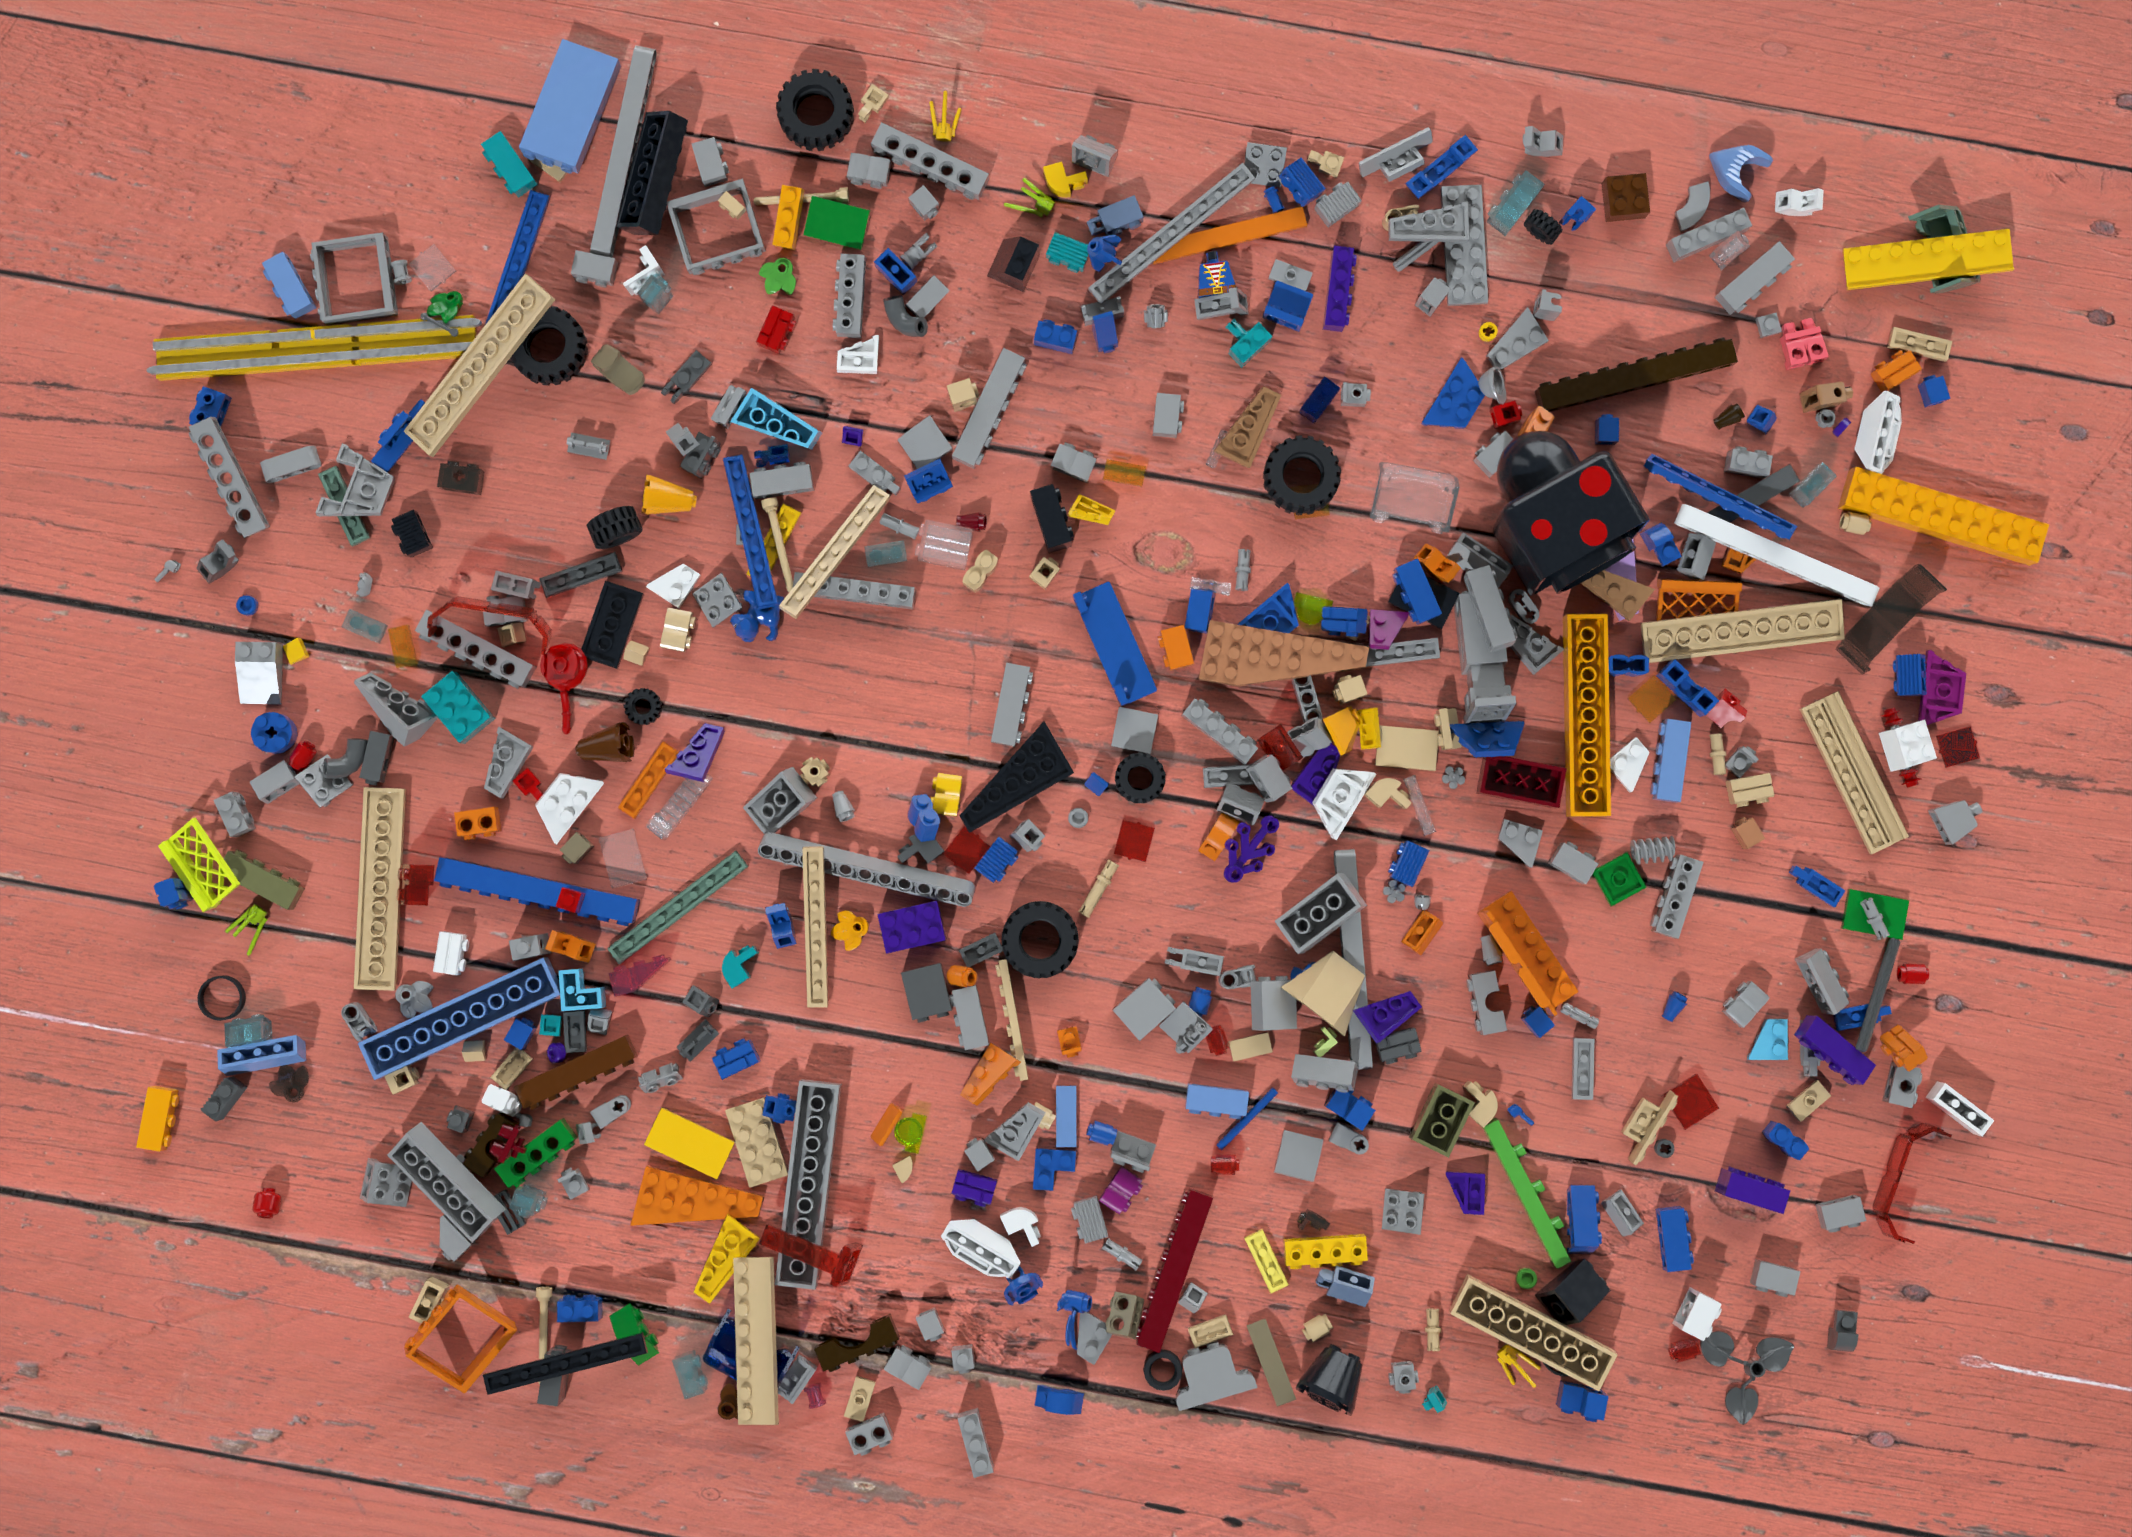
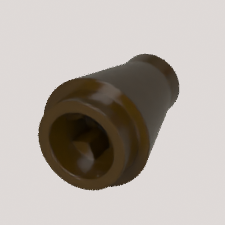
(1731, 415)

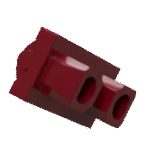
(510, 1133)

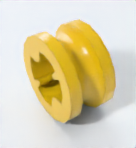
(1493, 328)

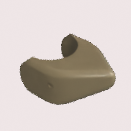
(618, 370)

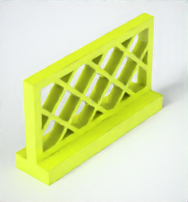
(191, 873)

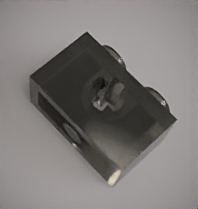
(470, 484)

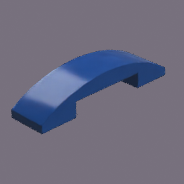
(1442, 167)

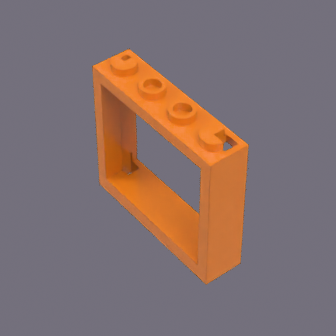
(485, 1356)

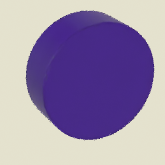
(1841, 427)
(556, 1052)

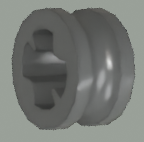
(1666, 1142)

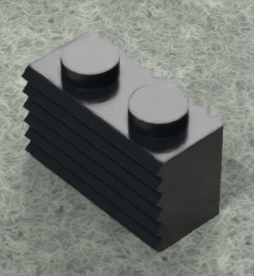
(411, 533)

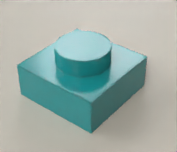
(550, 1025)

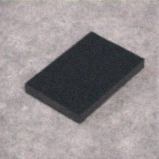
(1444, 596)

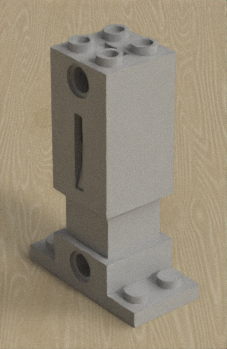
(1487, 694)

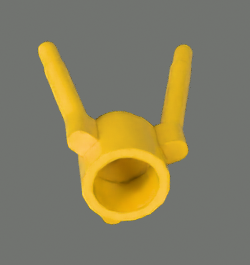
(943, 131)
(1507, 1355)

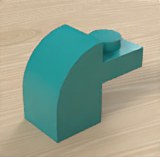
(733, 966)

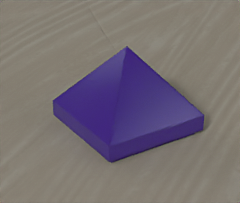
(852, 436)

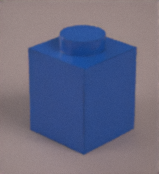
(1933, 390)
(1606, 430)
(1537, 1021)
(520, 1033)

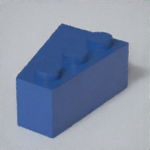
(1583, 1219)

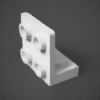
(635, 283)

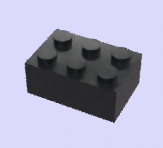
(1052, 518)

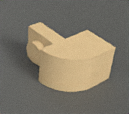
(1385, 788)
(1485, 1106)

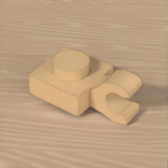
(873, 101)
(1329, 162)

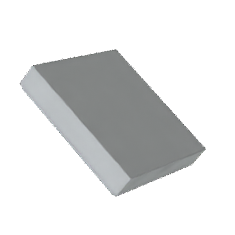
(1134, 730)

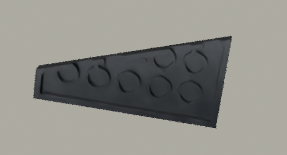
(1027, 773)

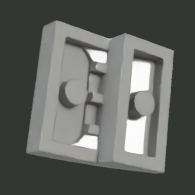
(924, 443)
(1298, 1156)

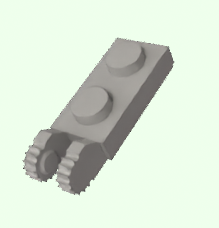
(1197, 961)

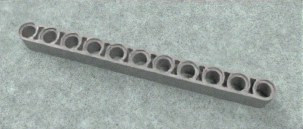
(623, 150)
(871, 870)
(1353, 953)

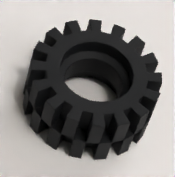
(1543, 226)
(634, 697)

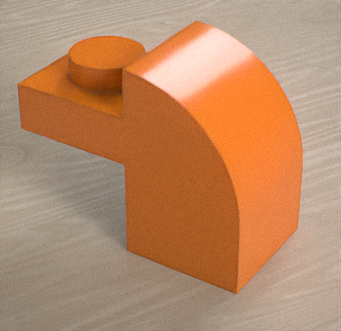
(1436, 564)
(1218, 835)
(570, 945)

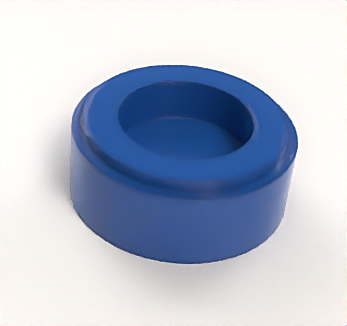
(247, 605)

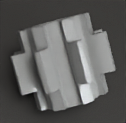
(1155, 316)

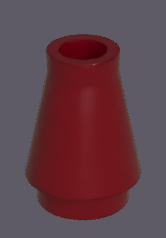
(973, 521)

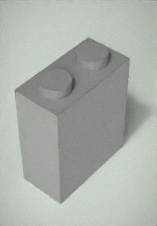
(1271, 1005)
(1145, 1008)

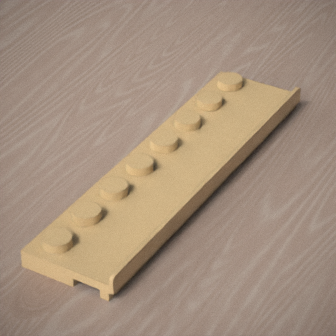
(1854, 772)
(755, 1341)

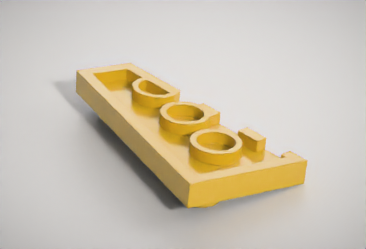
(732, 1242)

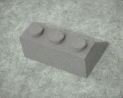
(1823, 981)

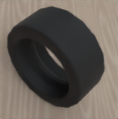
(1157, 1384)

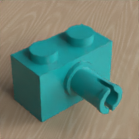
(1248, 342)

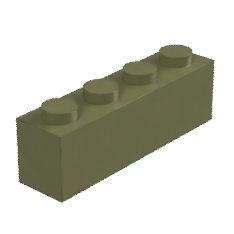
(264, 881)

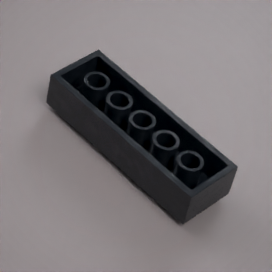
(652, 173)

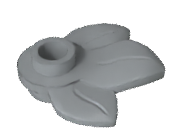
(417, 1000)

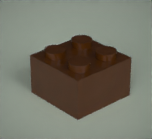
(1625, 197)

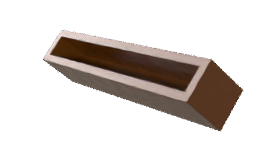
(575, 1072)

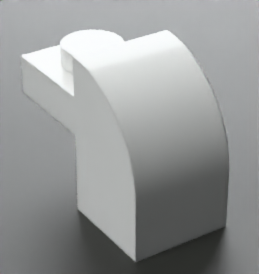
(1799, 203)
(1021, 1218)

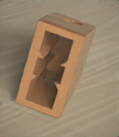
(1825, 396)

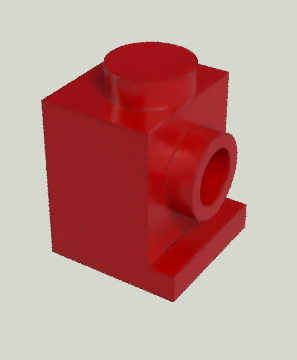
(1511, 408)

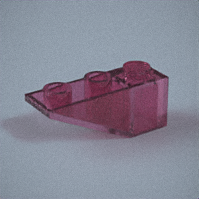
(631, 979)

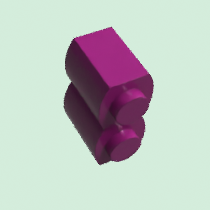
(1121, 1190)

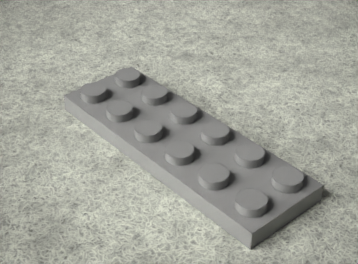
(1466, 260)

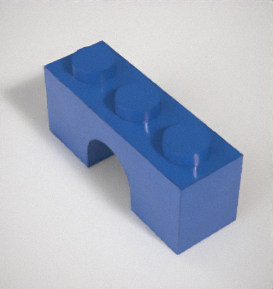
(1693, 695)

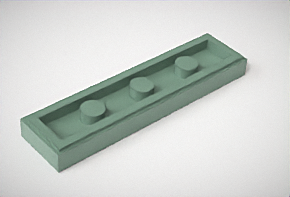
(336, 489)

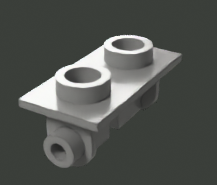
(588, 446)
(668, 1076)

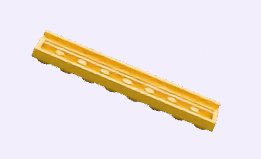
(1928, 259)

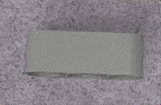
(290, 464)
(1305, 708)

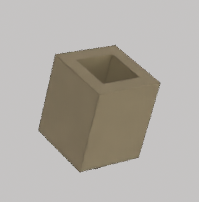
(576, 848)

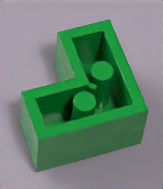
(629, 1322)

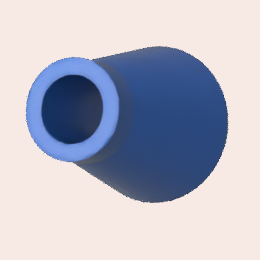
(1674, 1005)

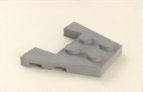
(366, 491)

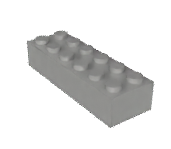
(446, 1182)

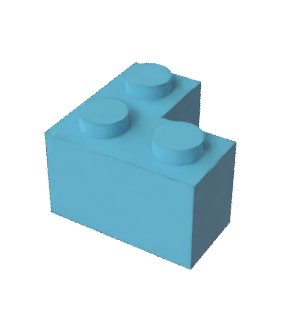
(575, 995)

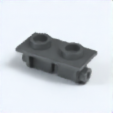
(697, 1040)

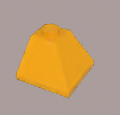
(1343, 728)

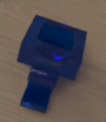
(774, 455)

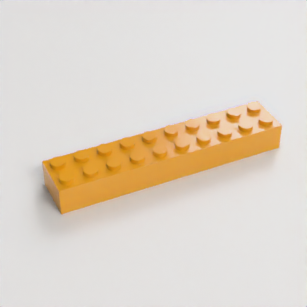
(1943, 516)
(1586, 715)

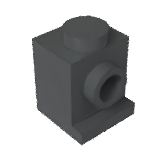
(460, 1119)

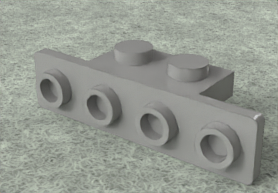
(1399, 157)

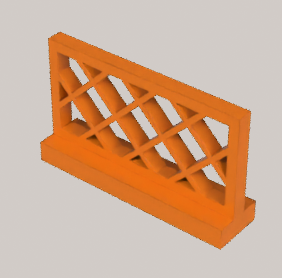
(1693, 587)

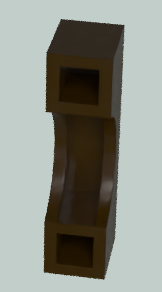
(833, 1353)

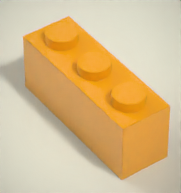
(788, 217)
(157, 1118)

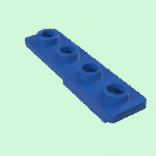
(395, 440)

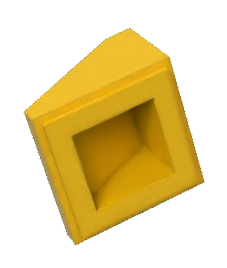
(296, 651)

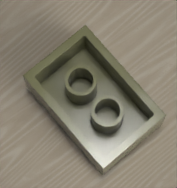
(1441, 1120)

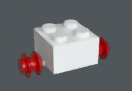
(1906, 746)

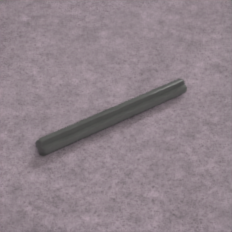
(1877, 995)

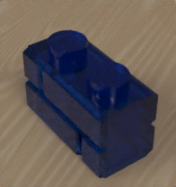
(1319, 400)

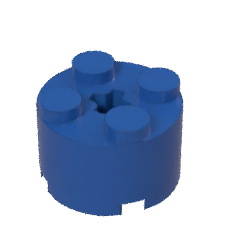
(271, 721)

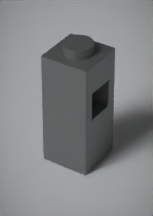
(376, 757)

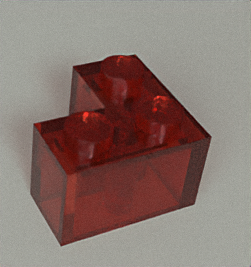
(415, 884)

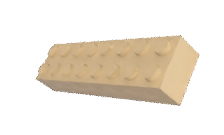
(1533, 1332)

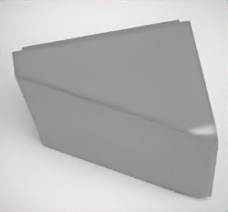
(599, 1020)
(1192, 1298)

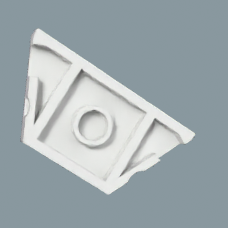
(1340, 797)
(565, 802)

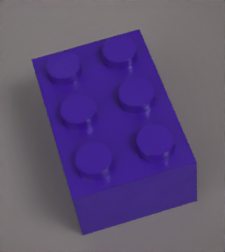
(911, 927)
(1752, 1189)

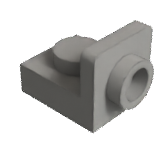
(1741, 761)
(573, 1182)

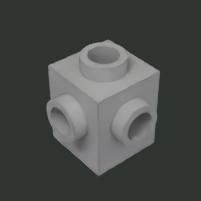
(1400, 1370)

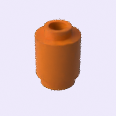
(961, 976)

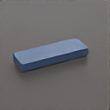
(1066, 1116)

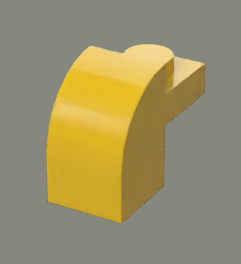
(1059, 183)

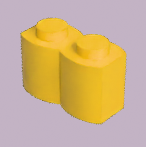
(946, 794)

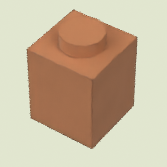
(1747, 832)

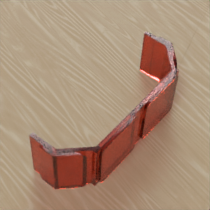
(501, 608)
(1892, 1177)

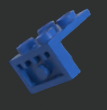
(1287, 306)

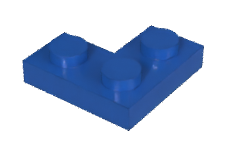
(1049, 1161)

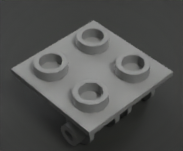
(1265, 163)
(717, 600)
(321, 789)
(1185, 1028)
(1403, 1211)

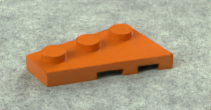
(990, 1069)

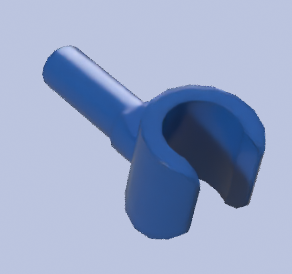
(1515, 1110)

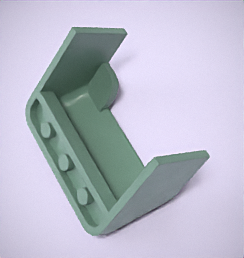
(1940, 222)

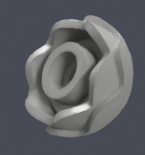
(364, 584)

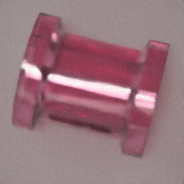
(814, 1395)

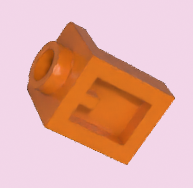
(1069, 1041)

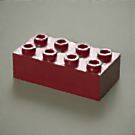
(1521, 781)

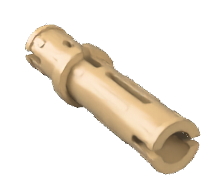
(1099, 887)

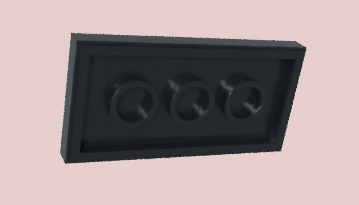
(611, 624)

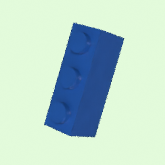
(1416, 592)
(1674, 1239)

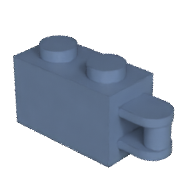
(1117, 217)
(1346, 1285)

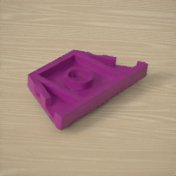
(1944, 690)

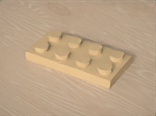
(756, 1143)

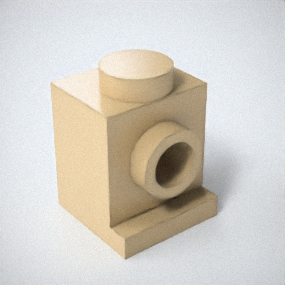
(1037, 575)
(396, 1082)

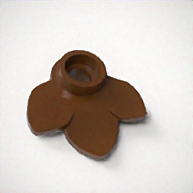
(728, 1397)

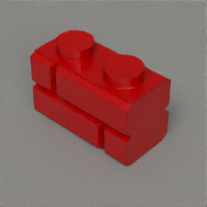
(776, 329)

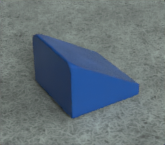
(1762, 418)
(1096, 784)

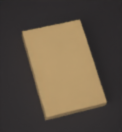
(1407, 748)

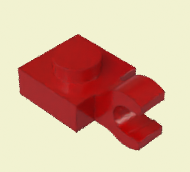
(528, 784)

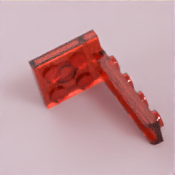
(838, 1264)

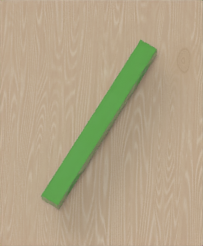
(1527, 1193)

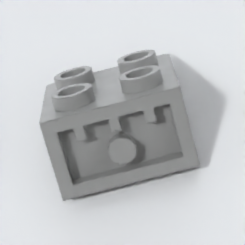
(1132, 1151)
(385, 1184)

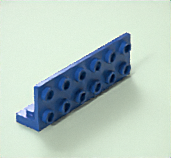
(1115, 643)

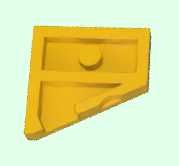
(1091, 511)

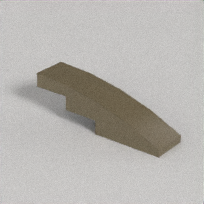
(1271, 1362)

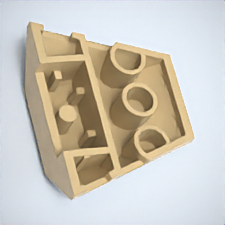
(1328, 990)

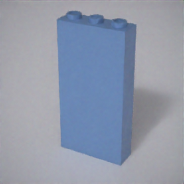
(569, 106)

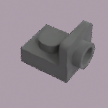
(700, 1001)

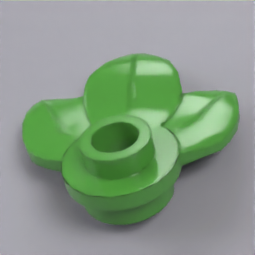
(777, 279)

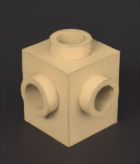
(818, 779)

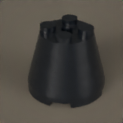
(1333, 1380)

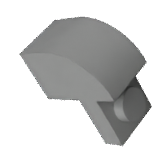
(1542, 143)

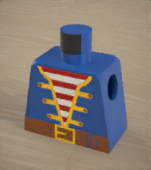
(1214, 276)

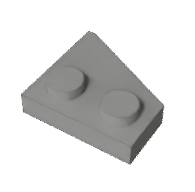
(1520, 840)

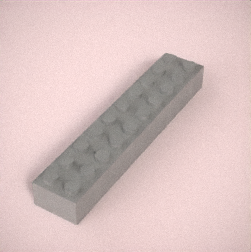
(809, 1176)

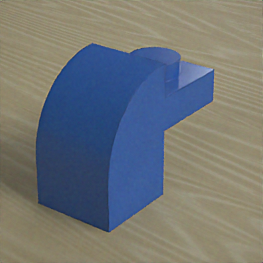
(1661, 541)
(781, 925)
(1059, 1400)

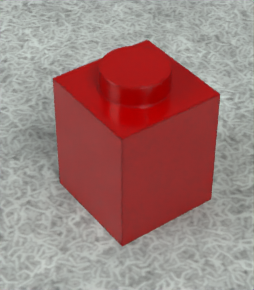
(570, 900)

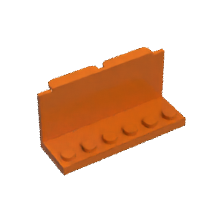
(1528, 952)

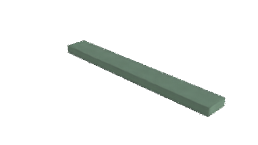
(677, 907)

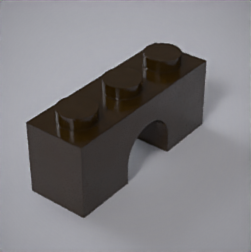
(479, 1158)

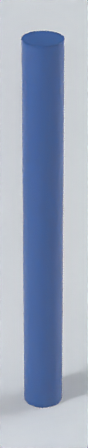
(1246, 1119)

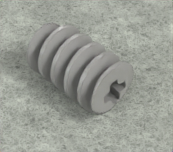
(1653, 849)

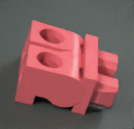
(1804, 345)

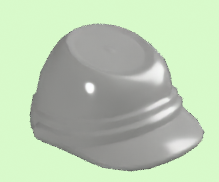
(1493, 385)

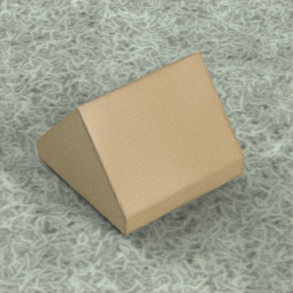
(636, 653)
(474, 1051)

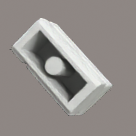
(451, 953)
(502, 1100)

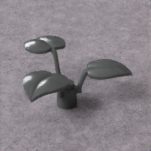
(1773, 1355)

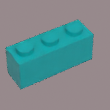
(508, 165)

